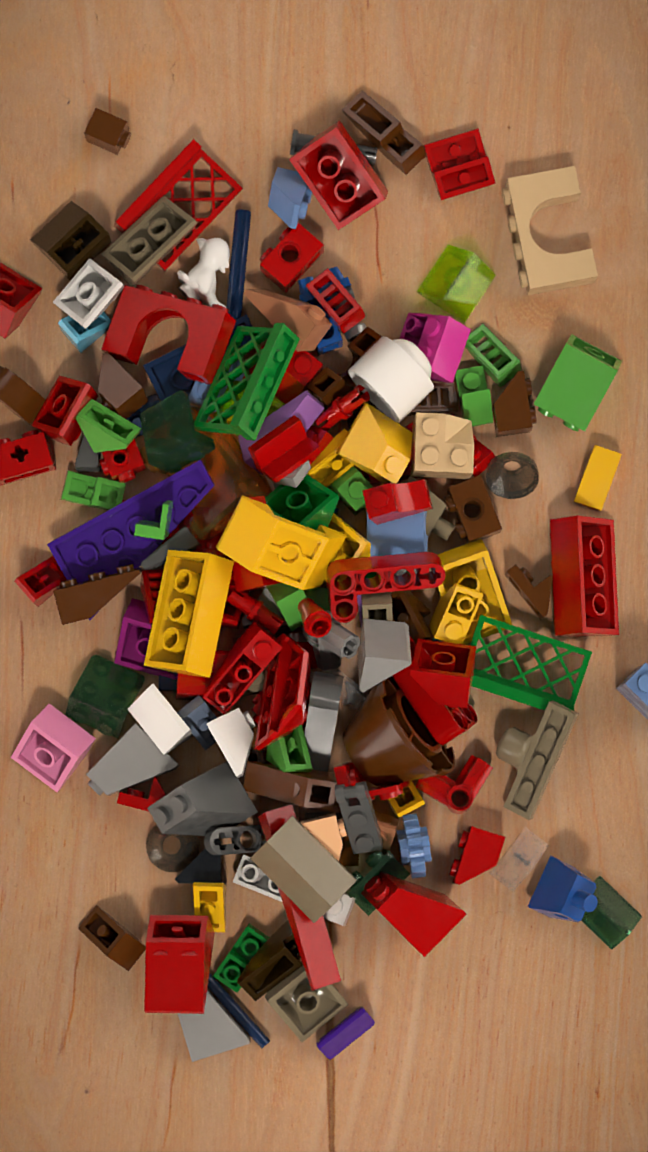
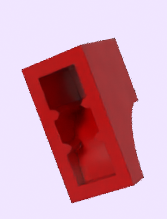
(396, 501)

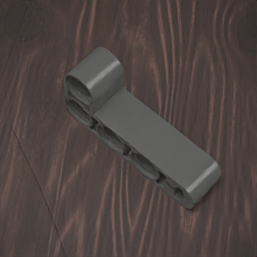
(322, 718)

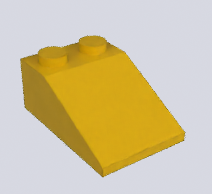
(472, 568)

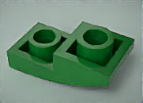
(239, 956)

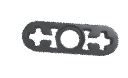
(226, 849)

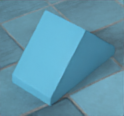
(82, 337)

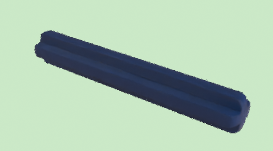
(238, 263)

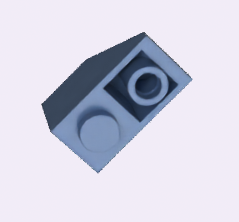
(289, 196)

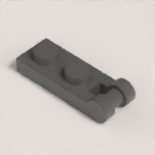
(359, 817)

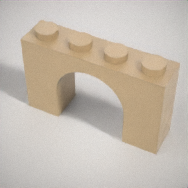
(541, 269)

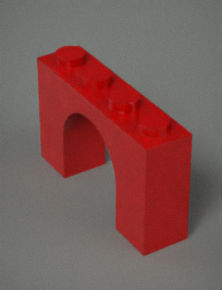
(142, 310)

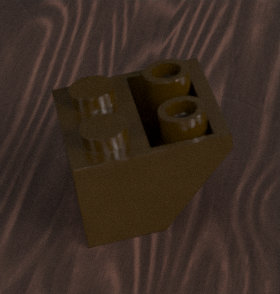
(71, 239)

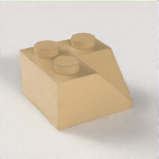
(442, 446)

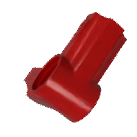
(468, 782)

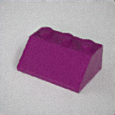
(134, 640)

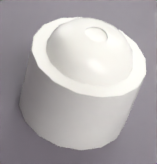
(394, 376)

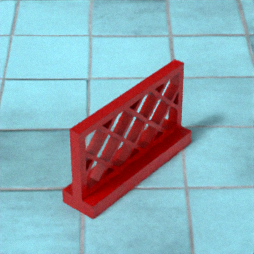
(167, 180)

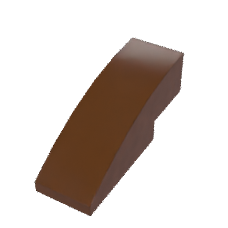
(384, 132)

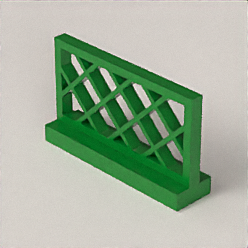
(259, 386)
(519, 692)

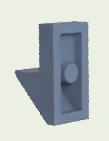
(196, 716)

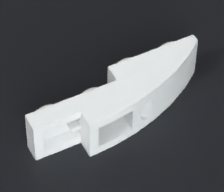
(253, 878)

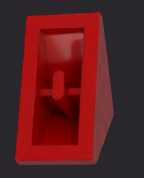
(41, 581)

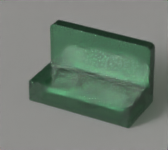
(612, 917)

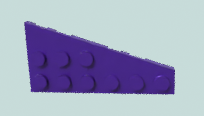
(110, 538)

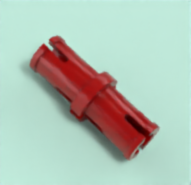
(342, 408)
(255, 610)

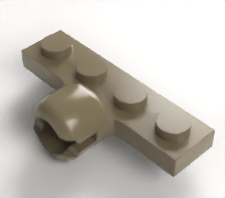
(535, 757)

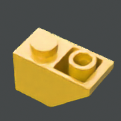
(455, 614)

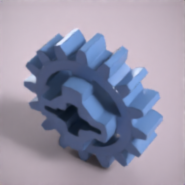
(414, 845)

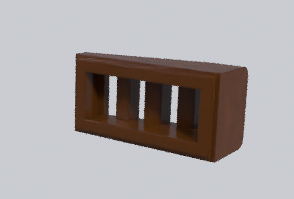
(440, 408)

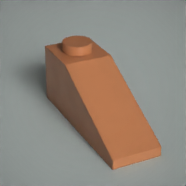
(300, 317)

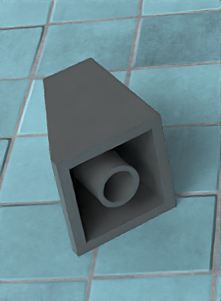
(204, 804)

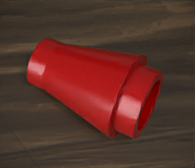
(314, 618)

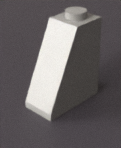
(129, 763)
(212, 1031)

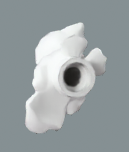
(201, 279)

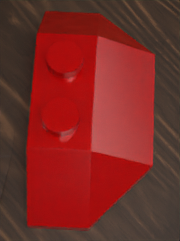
(284, 693)

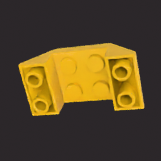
(279, 546)

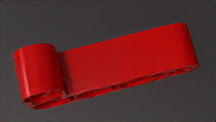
(384, 581)
(440, 720)

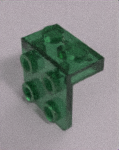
(171, 434)
(104, 696)
(377, 862)

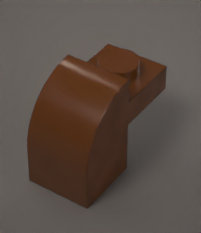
(19, 396)

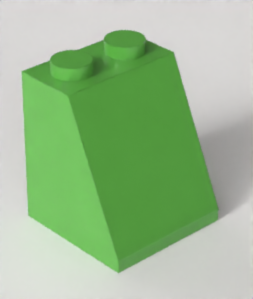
(577, 383)

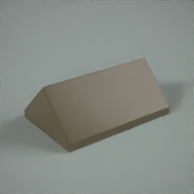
(149, 240)
(303, 869)

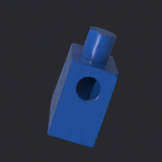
(563, 892)

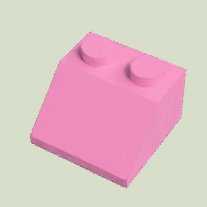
(52, 747)

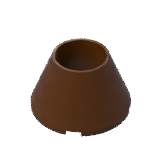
(391, 740)

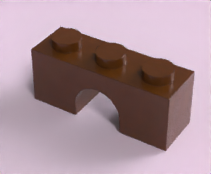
(328, 384)

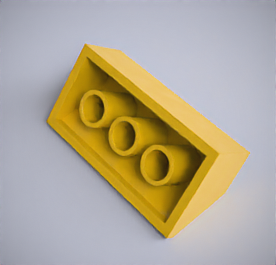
(189, 613)

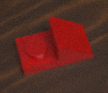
(136, 798)

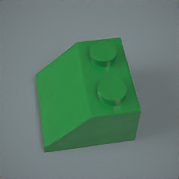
(307, 505)

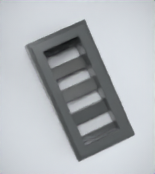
(86, 459)
(181, 541)

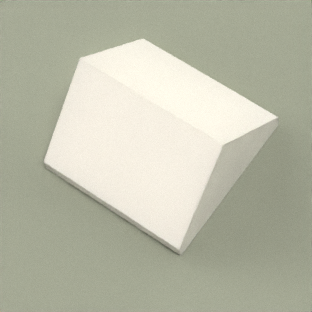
(160, 720)

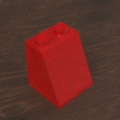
(414, 910)

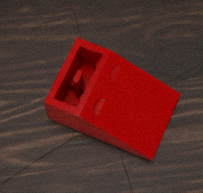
(177, 963)

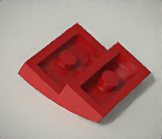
(459, 164)

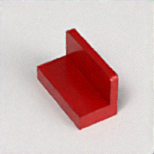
(283, 450)

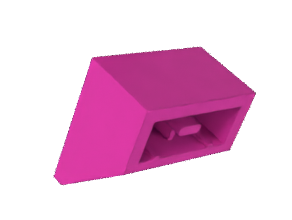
(440, 340)

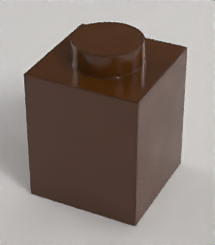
(107, 131)

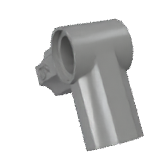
(333, 646)

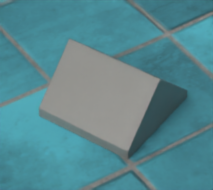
(382, 651)

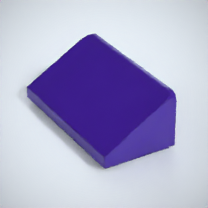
(345, 1033)

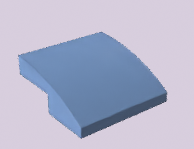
(398, 536)

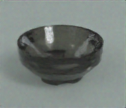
(512, 483)
(171, 862)

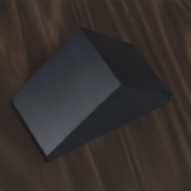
(203, 868)

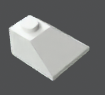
(88, 293)
(234, 738)

